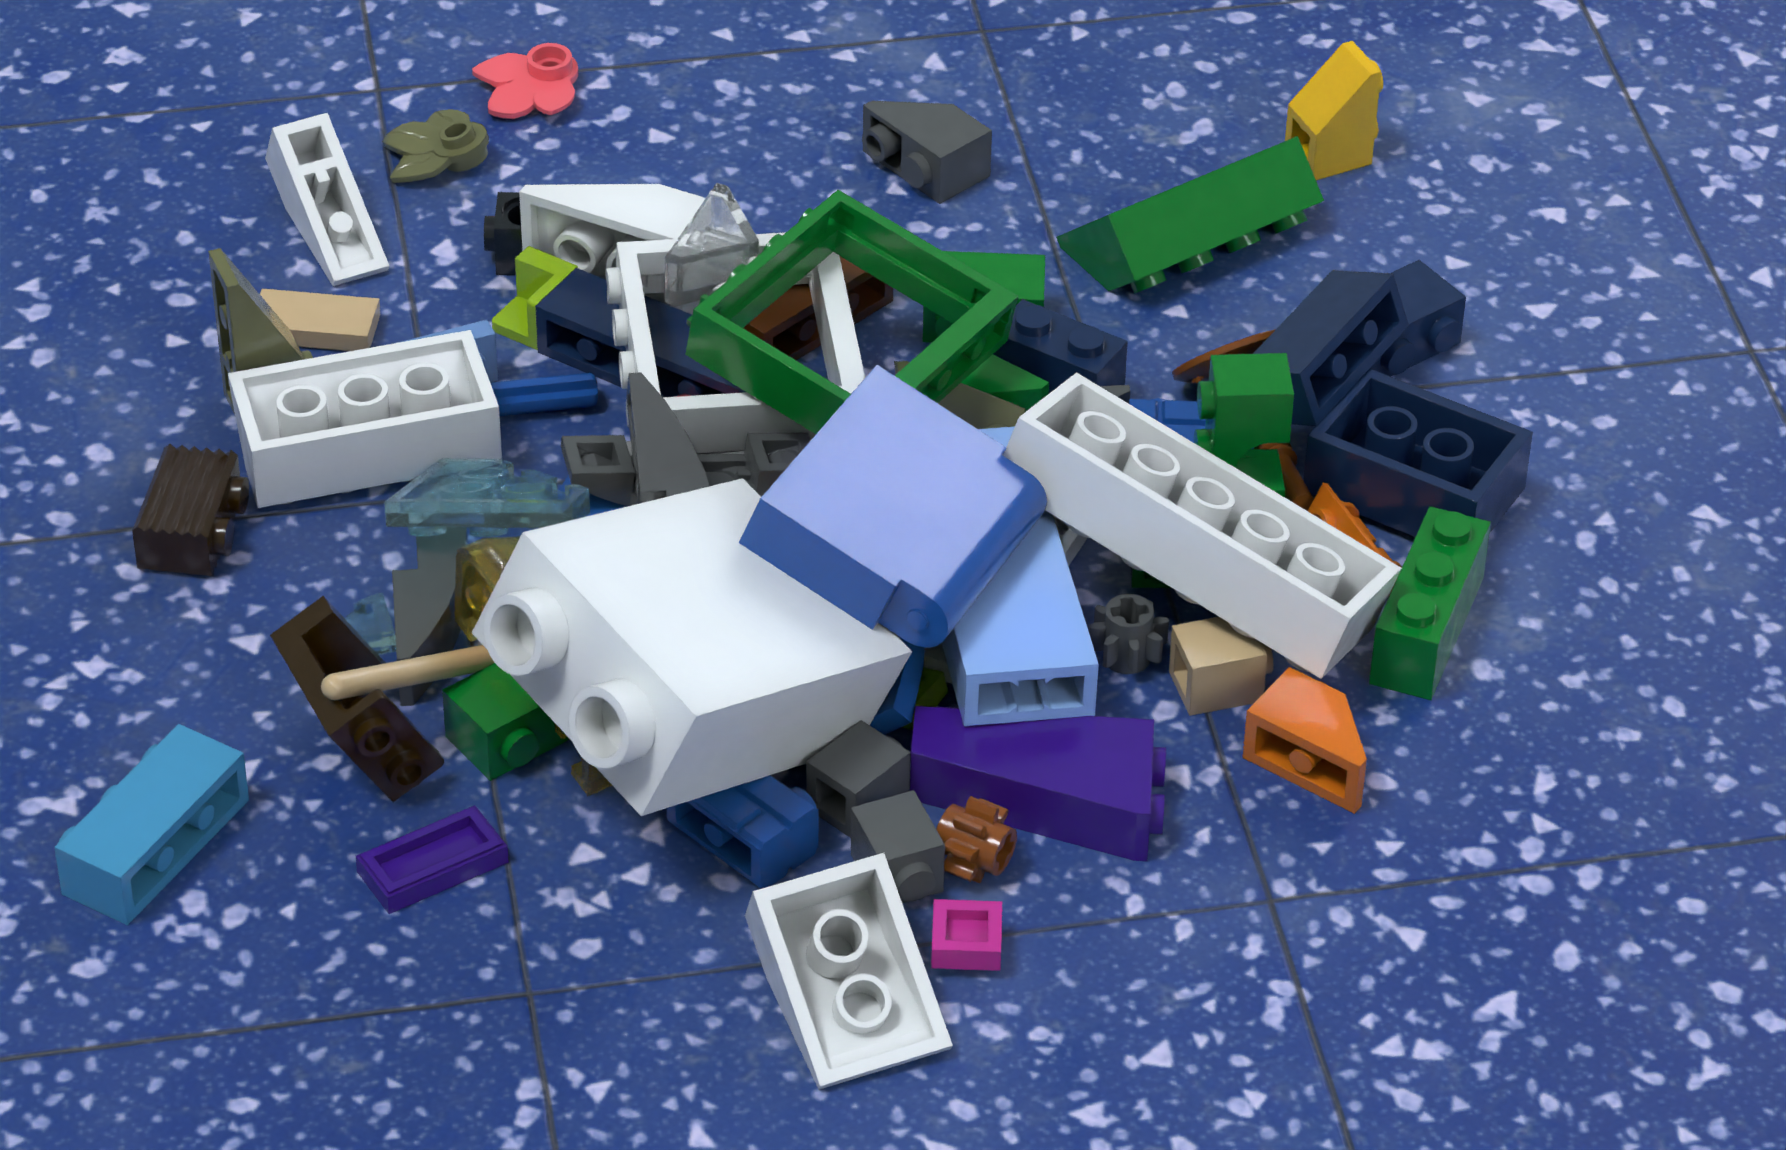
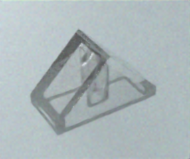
(709, 248)

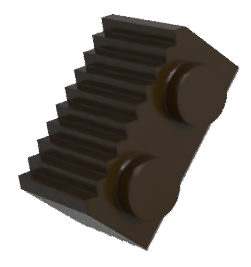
(190, 511)

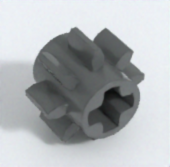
(1128, 633)

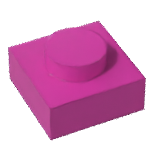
(966, 934)

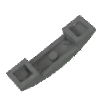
(609, 473)

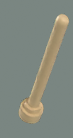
(405, 672)

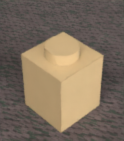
(1217, 666)

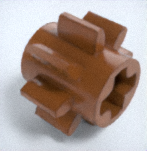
(976, 839)

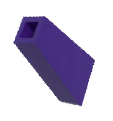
(1057, 777)

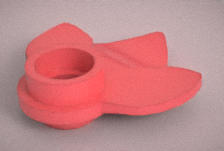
(530, 81)

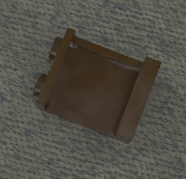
(364, 725)

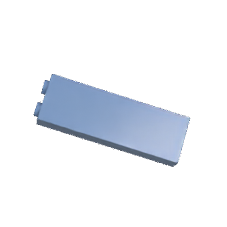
(1025, 638)

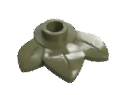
(439, 143)

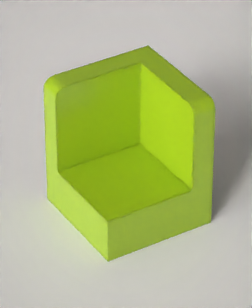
(535, 278)

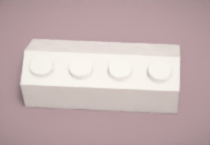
(363, 417)

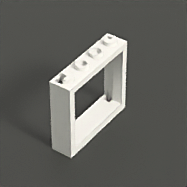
(724, 420)

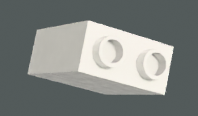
(680, 648)

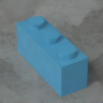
(151, 823)

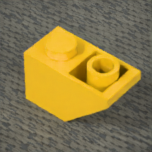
(1338, 113)

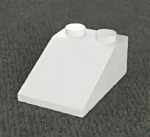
(589, 219)
(847, 971)

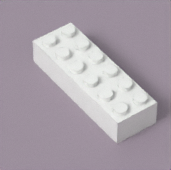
(1201, 525)

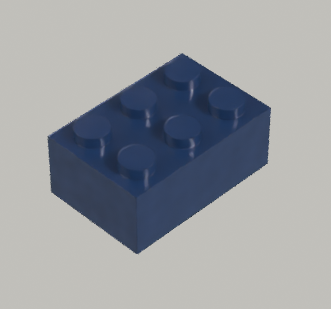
(1410, 449)

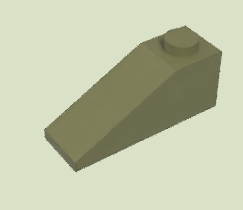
(246, 325)

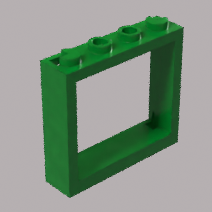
(842, 225)

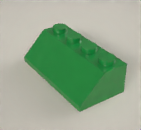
(1196, 217)

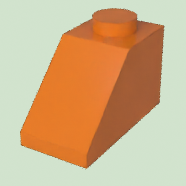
(1308, 738)

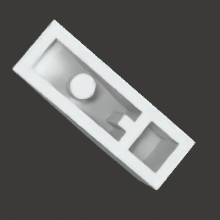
(324, 199)

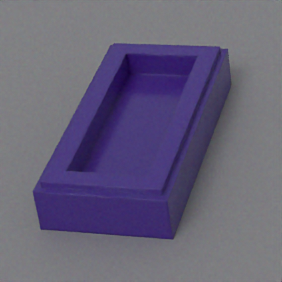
(432, 859)

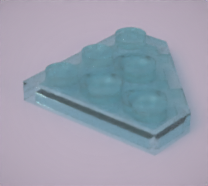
(483, 497)

